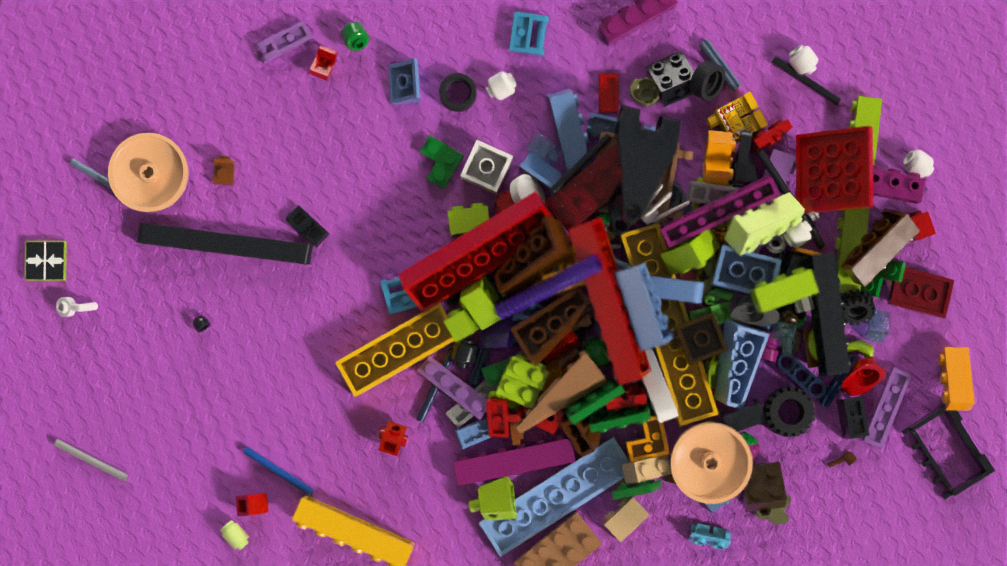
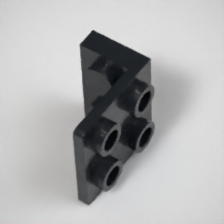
(672, 77)

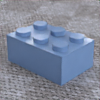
(743, 271)

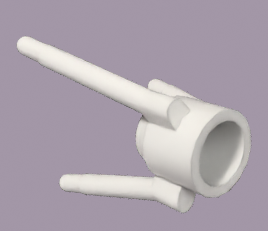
(651, 211)

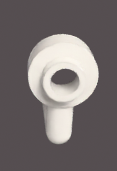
(66, 306)

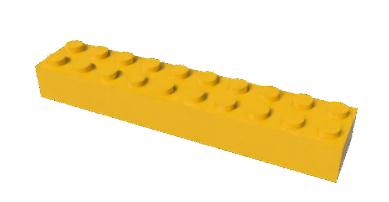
(685, 382)

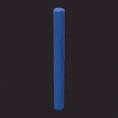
(278, 471)

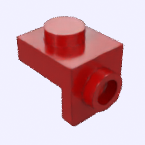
(323, 63)

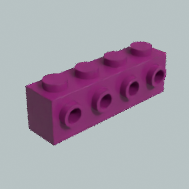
(633, 18)
(898, 186)

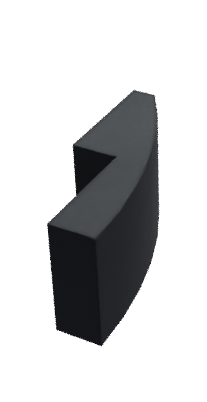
(307, 226)

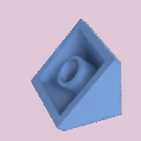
(404, 82)

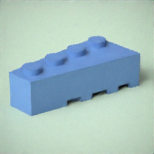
(569, 127)
(643, 307)
(739, 363)

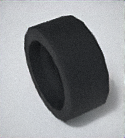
(716, 76)
(450, 79)

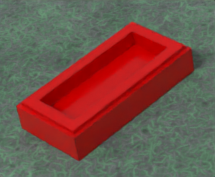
(608, 94)

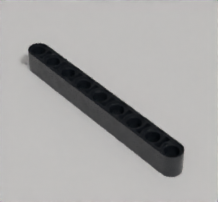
(224, 243)

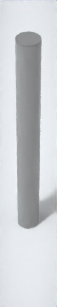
(91, 460)

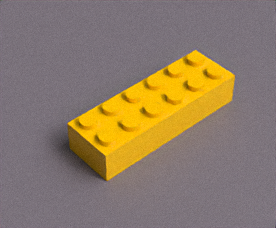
(395, 350)
(352, 531)

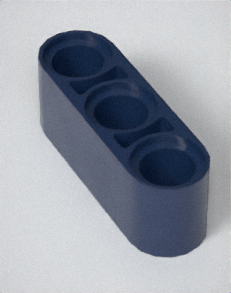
(807, 382)

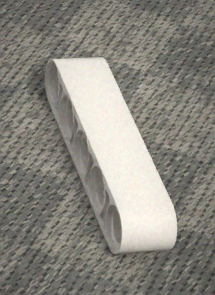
(658, 391)

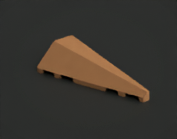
(576, 383)

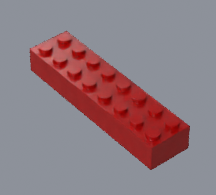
(473, 253)
(627, 358)

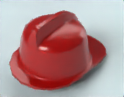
(863, 377)

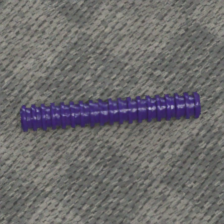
(548, 287)

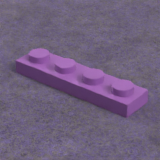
(454, 387)
(887, 407)

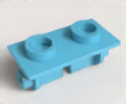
(718, 538)

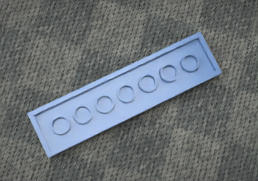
(558, 496)

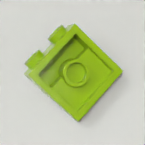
(522, 381)

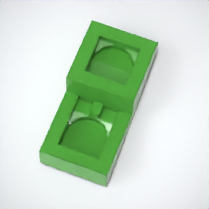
(721, 312)

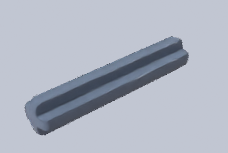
(715, 57)

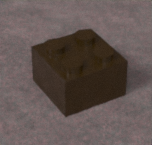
(701, 338)
(765, 488)

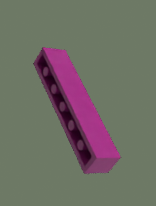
(719, 210)
(514, 461)

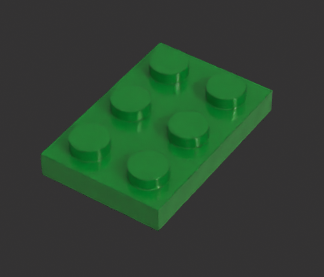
(593, 401)
(604, 419)

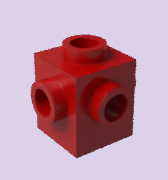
(551, 426)
(394, 434)

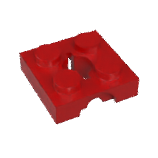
(775, 133)
(635, 398)

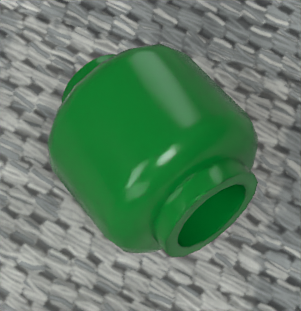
(354, 36)

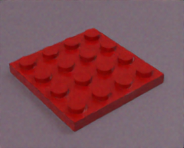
(835, 169)

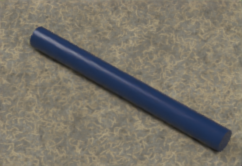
(433, 391)

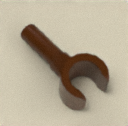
(848, 457)

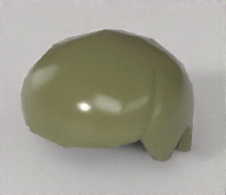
(644, 92)

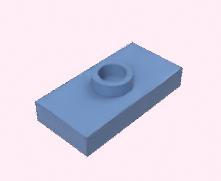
(473, 433)

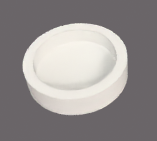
(524, 186)

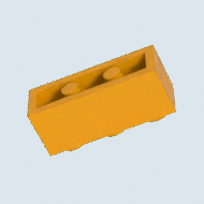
(956, 378)

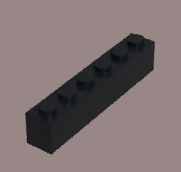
(827, 316)

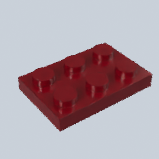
(922, 293)

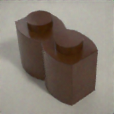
(583, 439)

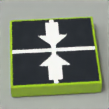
(45, 260)

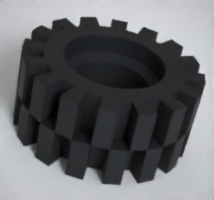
(859, 314)

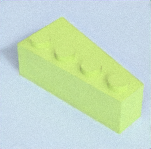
(760, 226)

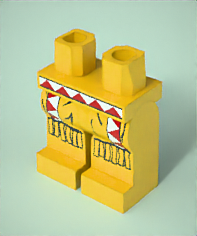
(730, 116)

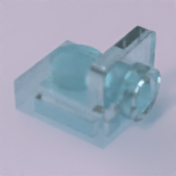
(544, 149)
(878, 327)
(787, 336)

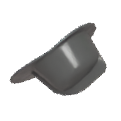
(746, 313)

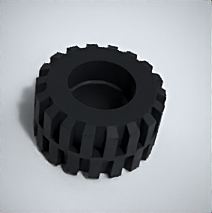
(805, 406)

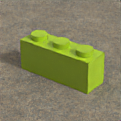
(783, 290)

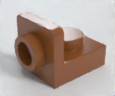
(224, 170)
(515, 435)

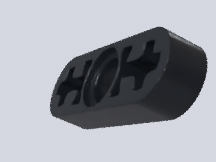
(742, 158)

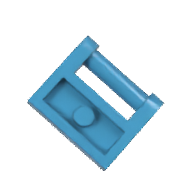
(522, 33)
(396, 301)

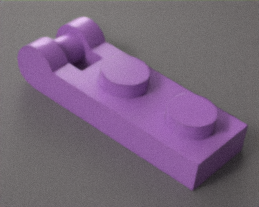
(284, 41)

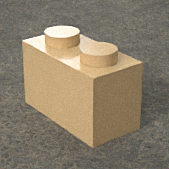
(646, 469)
(625, 518)

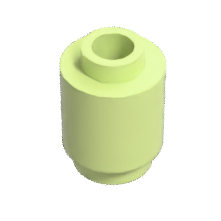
(234, 535)

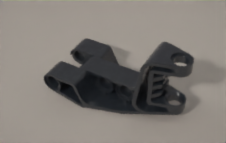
(643, 163)

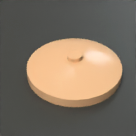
(148, 172)
(711, 463)

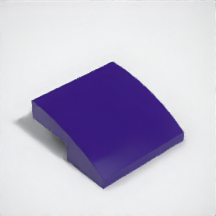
(498, 334)

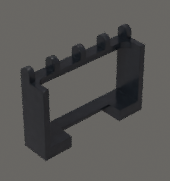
(980, 458)

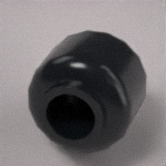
(464, 352)

